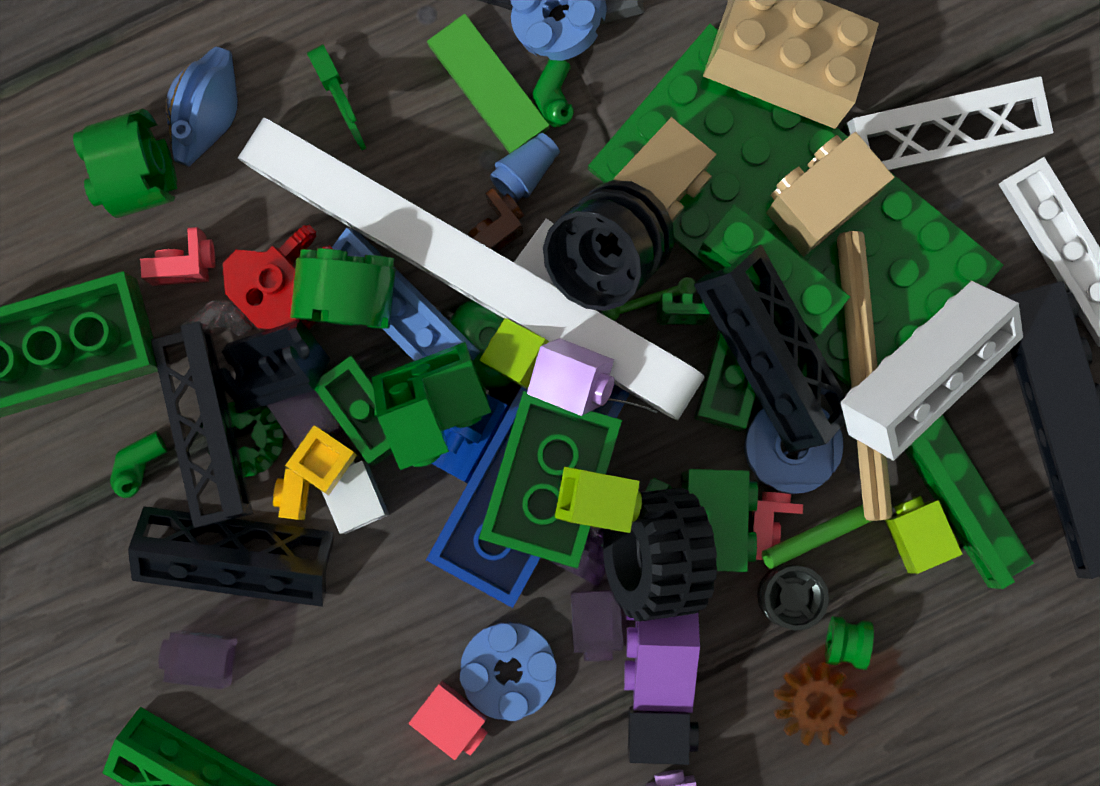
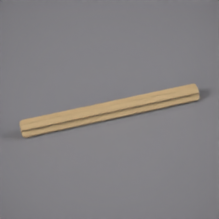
(862, 363)

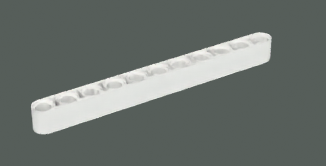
(467, 265)

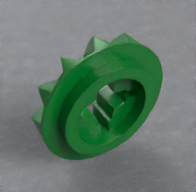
(267, 435)

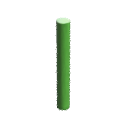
(814, 537)

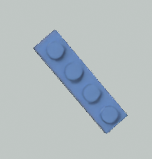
(414, 320)

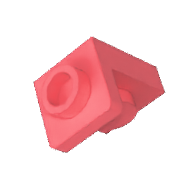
(173, 267)
(763, 522)

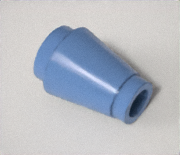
(524, 167)

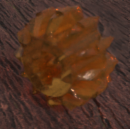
(831, 700)

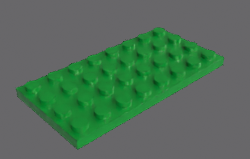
(911, 247)

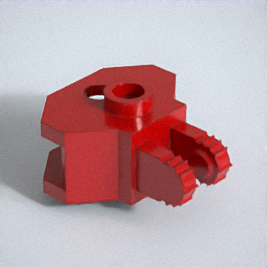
(264, 281)

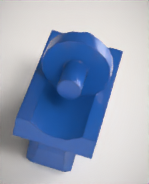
(469, 443)

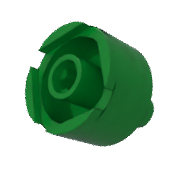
(126, 164)
(343, 288)

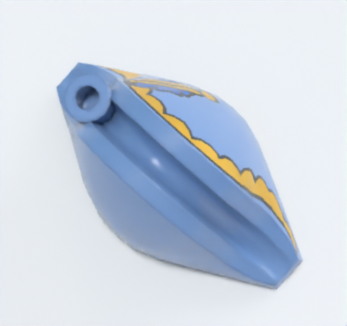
(201, 105)

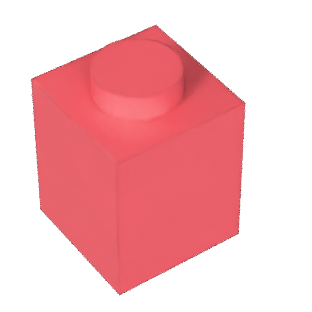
(450, 722)

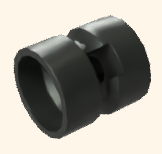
(793, 597)

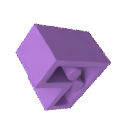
(663, 663)

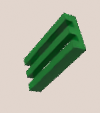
(685, 310)

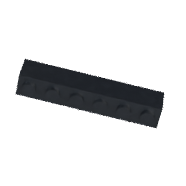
(1064, 414)

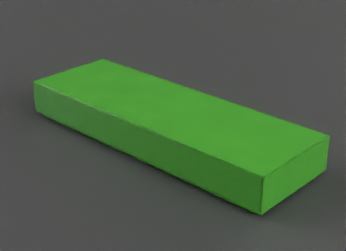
(487, 84)

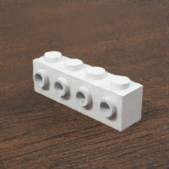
(932, 369)

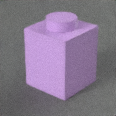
(571, 377)

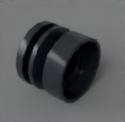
(608, 245)

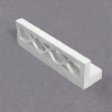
(958, 107)

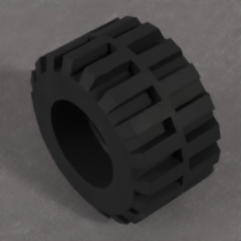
(665, 560)

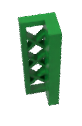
(968, 505)
(171, 758)

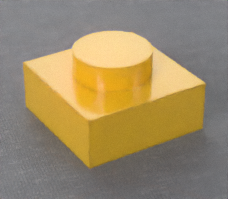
(321, 460)
(291, 496)

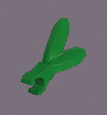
(331, 81)

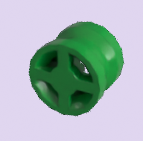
(849, 643)

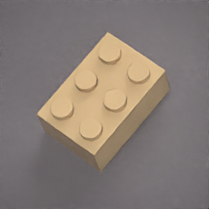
(793, 55)

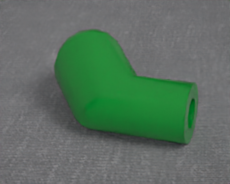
(549, 95)
(131, 463)

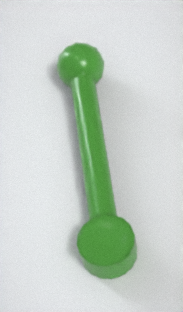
(685, 285)

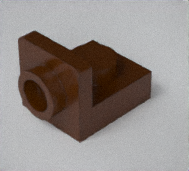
(505, 229)

